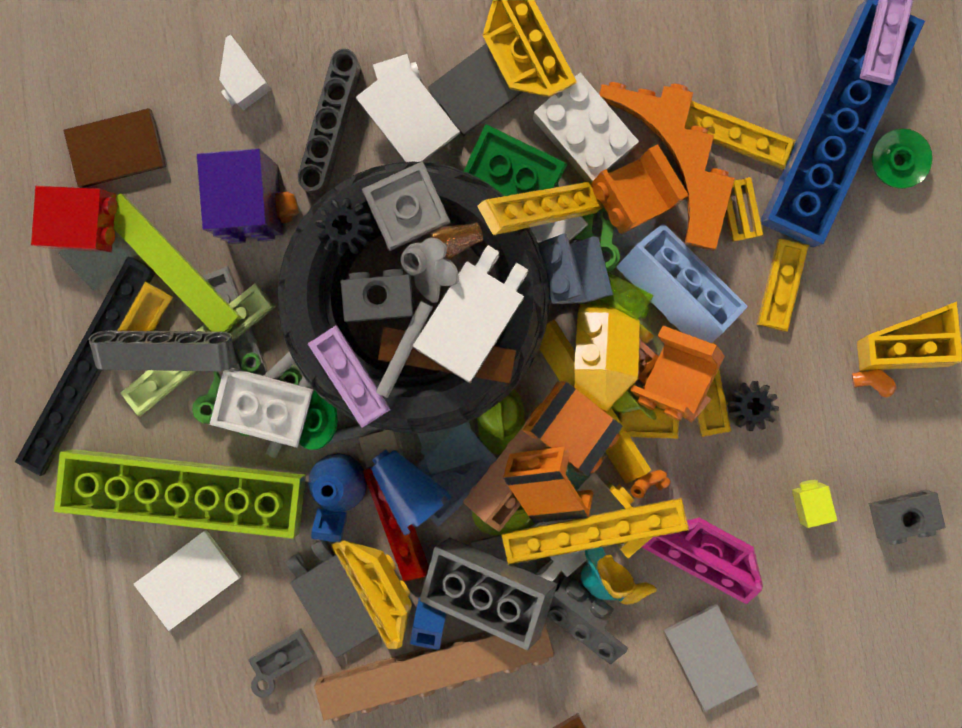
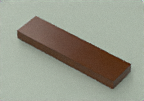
(496, 367)

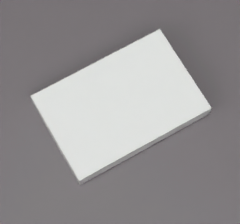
(407, 114)
(261, 407)
(187, 580)

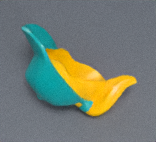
(610, 580)

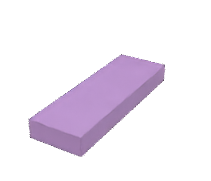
(886, 41)
(349, 376)

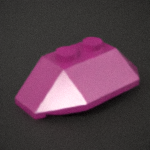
(712, 557)

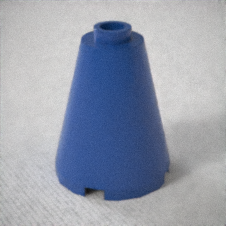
(345, 478)
(407, 489)

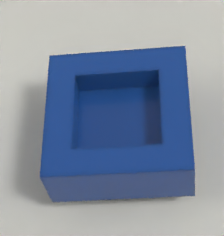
(328, 525)

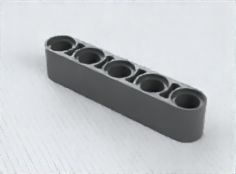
(329, 108)
(163, 350)

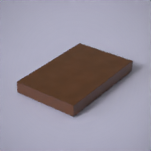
(114, 148)

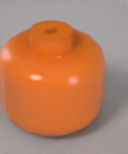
(286, 206)

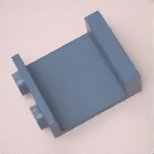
(575, 270)

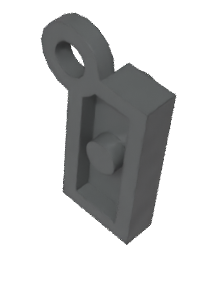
(279, 659)

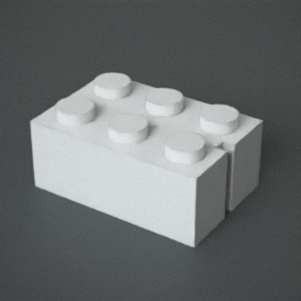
(585, 129)

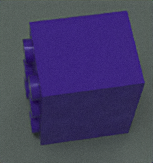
(239, 195)

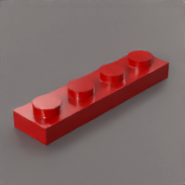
(406, 549)

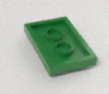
(512, 164)

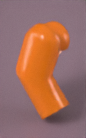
(877, 379)
(652, 478)

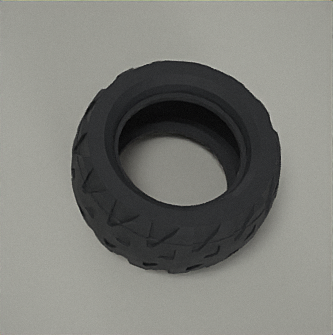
(313, 303)

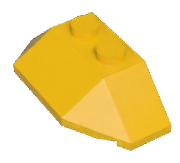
(526, 48)
(605, 353)
(378, 589)

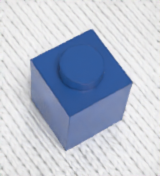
(428, 626)

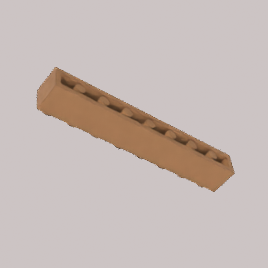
(424, 672)

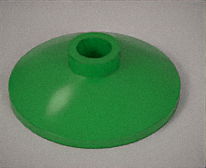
(915, 157)
(319, 424)

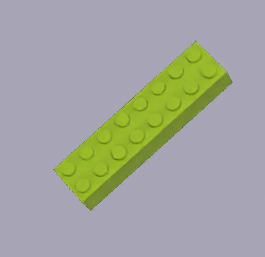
(179, 493)

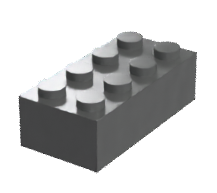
(488, 592)

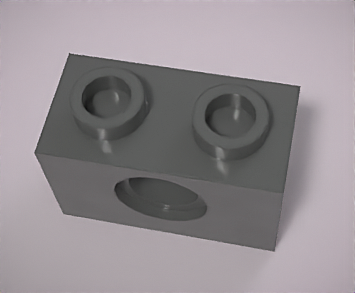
(357, 300)
(889, 515)

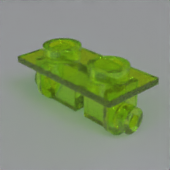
(628, 298)

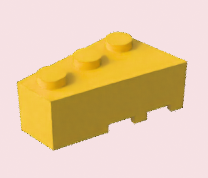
(920, 342)

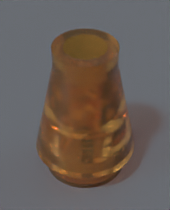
(458, 237)

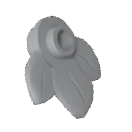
(429, 267)

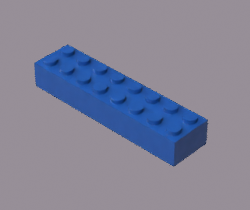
(834, 136)

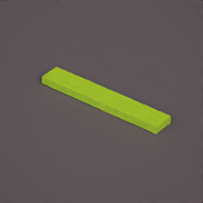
(173, 267)

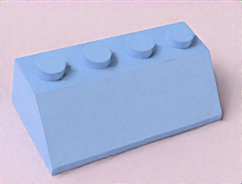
(681, 285)

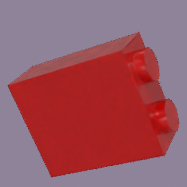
(74, 218)

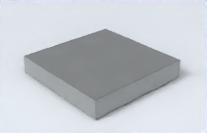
(406, 206)

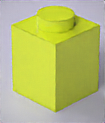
(814, 504)

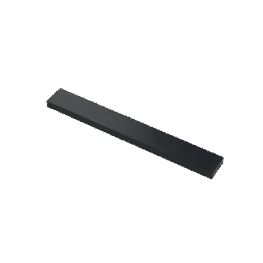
(81, 371)

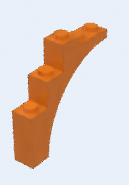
(690, 149)

